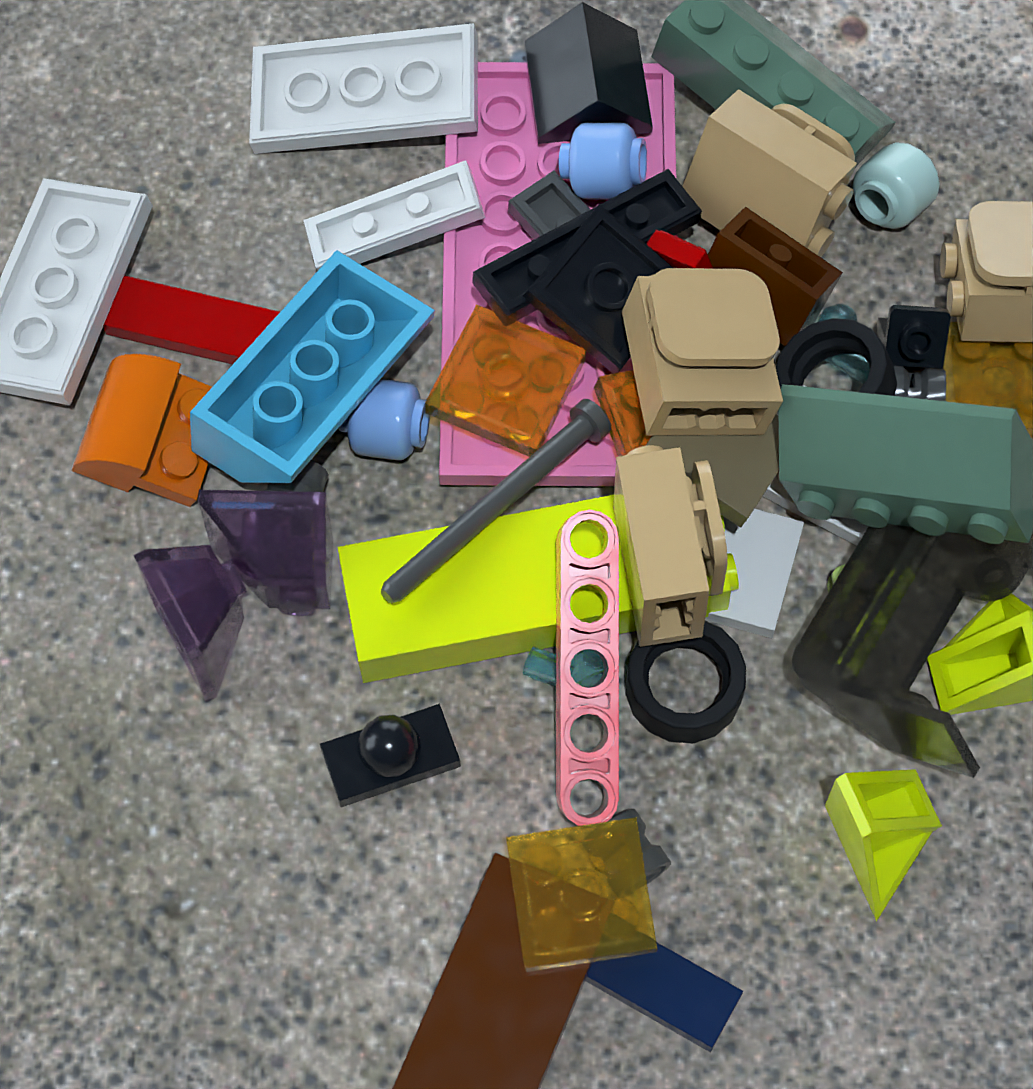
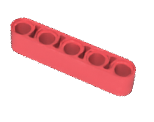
(602, 638)

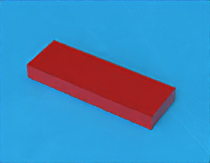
(185, 320)

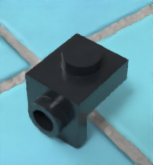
(915, 335)

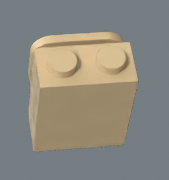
(776, 166)
(991, 272)
(703, 352)
(668, 542)

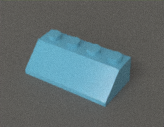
(305, 373)

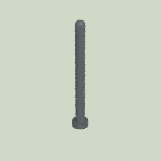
(587, 423)

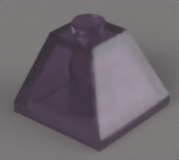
(276, 543)
(197, 606)

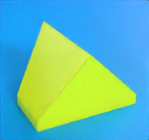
(987, 660)
(882, 827)

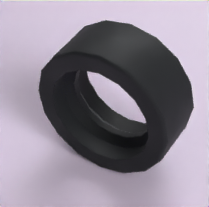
(831, 339)
(688, 726)

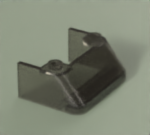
(884, 625)

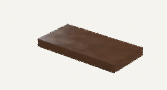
(488, 1015)

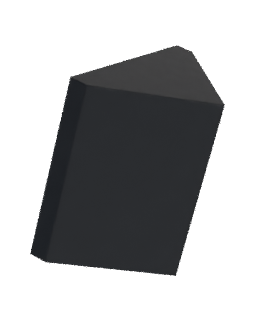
(586, 72)

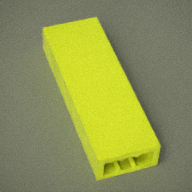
(485, 599)

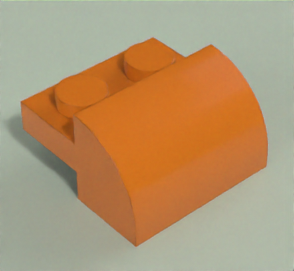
(143, 430)

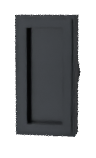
(390, 754)

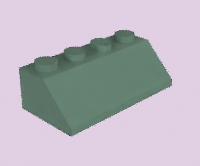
(733, 47)
(907, 462)

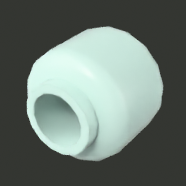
(895, 185)

